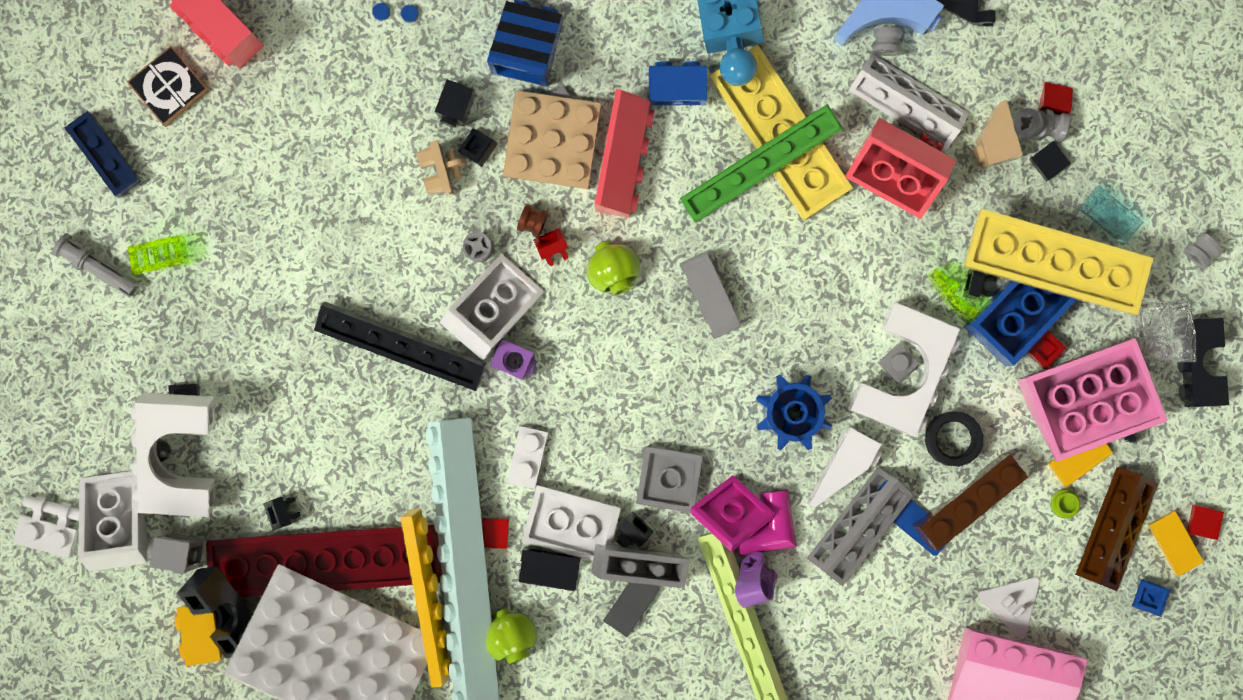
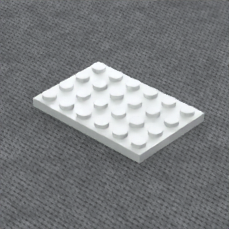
(325, 646)

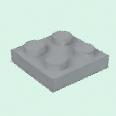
(669, 479)

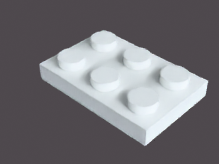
(569, 523)

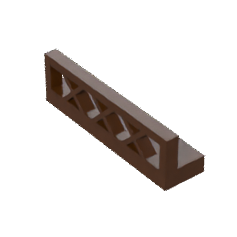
(1114, 527)

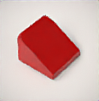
(1056, 98)

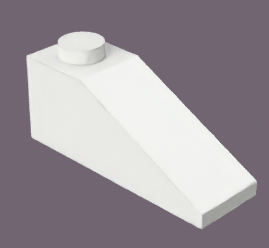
(849, 460)

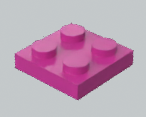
(732, 513)

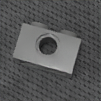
(175, 552)

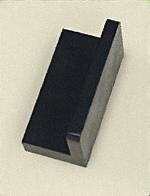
(549, 569)

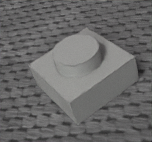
(898, 363)

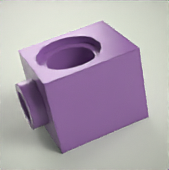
(500, 360)

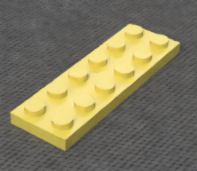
(765, 111)
(1058, 262)

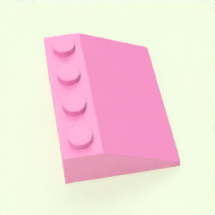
(1093, 399)
(1014, 670)

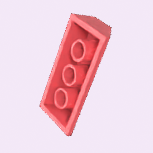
(622, 155)

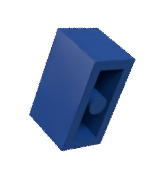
(677, 84)

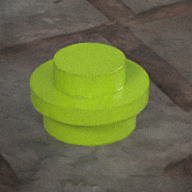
(1065, 503)

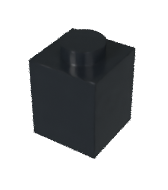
(454, 104)

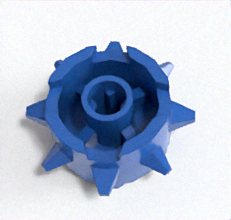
(799, 428)

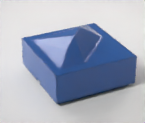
(1151, 598)

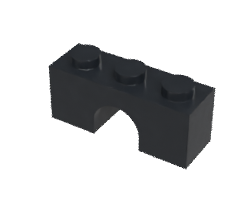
(1198, 386)
(211, 591)

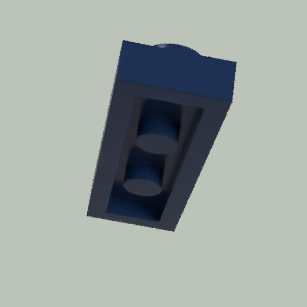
(103, 154)

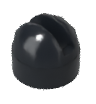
(162, 446)

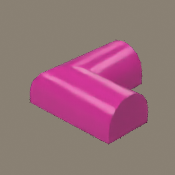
(778, 532)

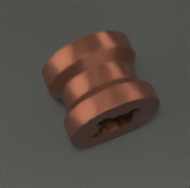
(532, 220)

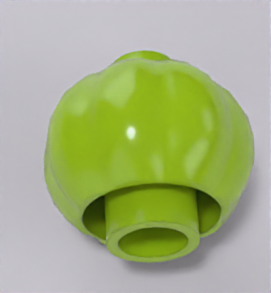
(613, 267)
(510, 636)

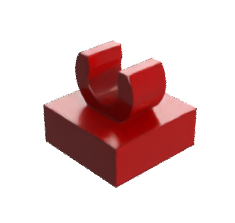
(551, 244)

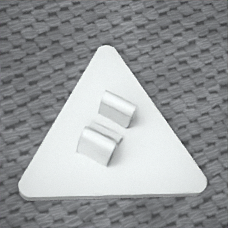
(1012, 603)

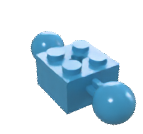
(732, 34)

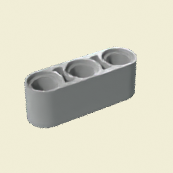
(710, 295)

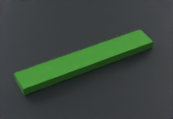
(761, 163)

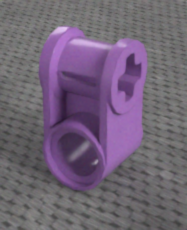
(755, 581)

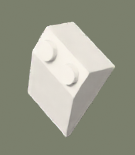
(491, 306)
(109, 523)

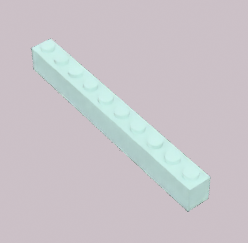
(462, 558)

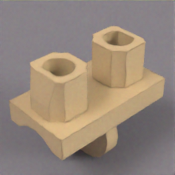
(434, 156)

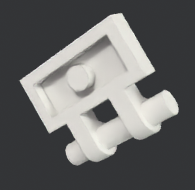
(44, 534)

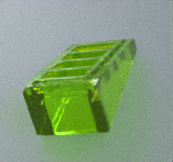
(180, 250)

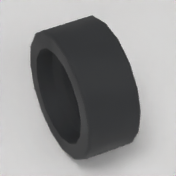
(975, 444)

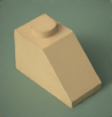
(998, 139)

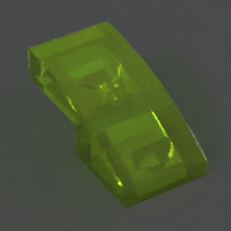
(946, 290)

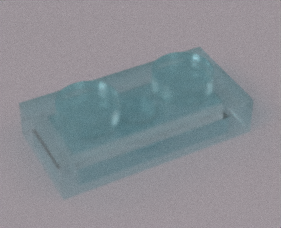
(1111, 215)

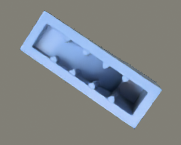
(909, 13)

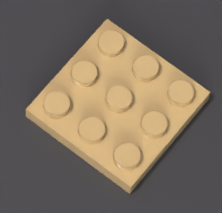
(552, 139)

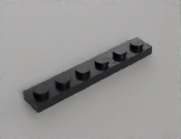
(400, 346)

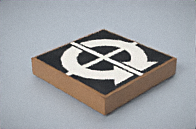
(168, 86)

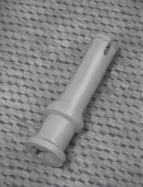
(84, 259)

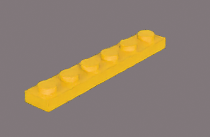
(425, 587)

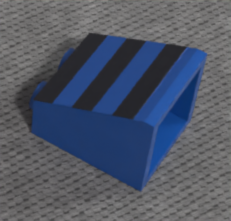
(525, 42)

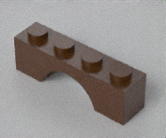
(974, 500)

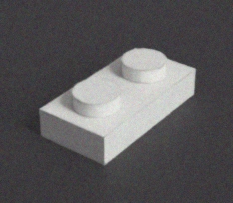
(527, 457)

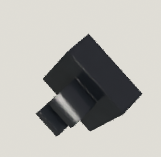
(975, 284)
(278, 514)
(634, 531)

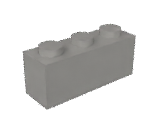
(639, 566)

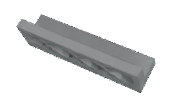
(863, 528)

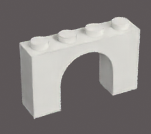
(935, 343)
(157, 488)

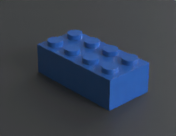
(1016, 320)

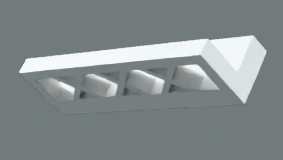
(908, 104)

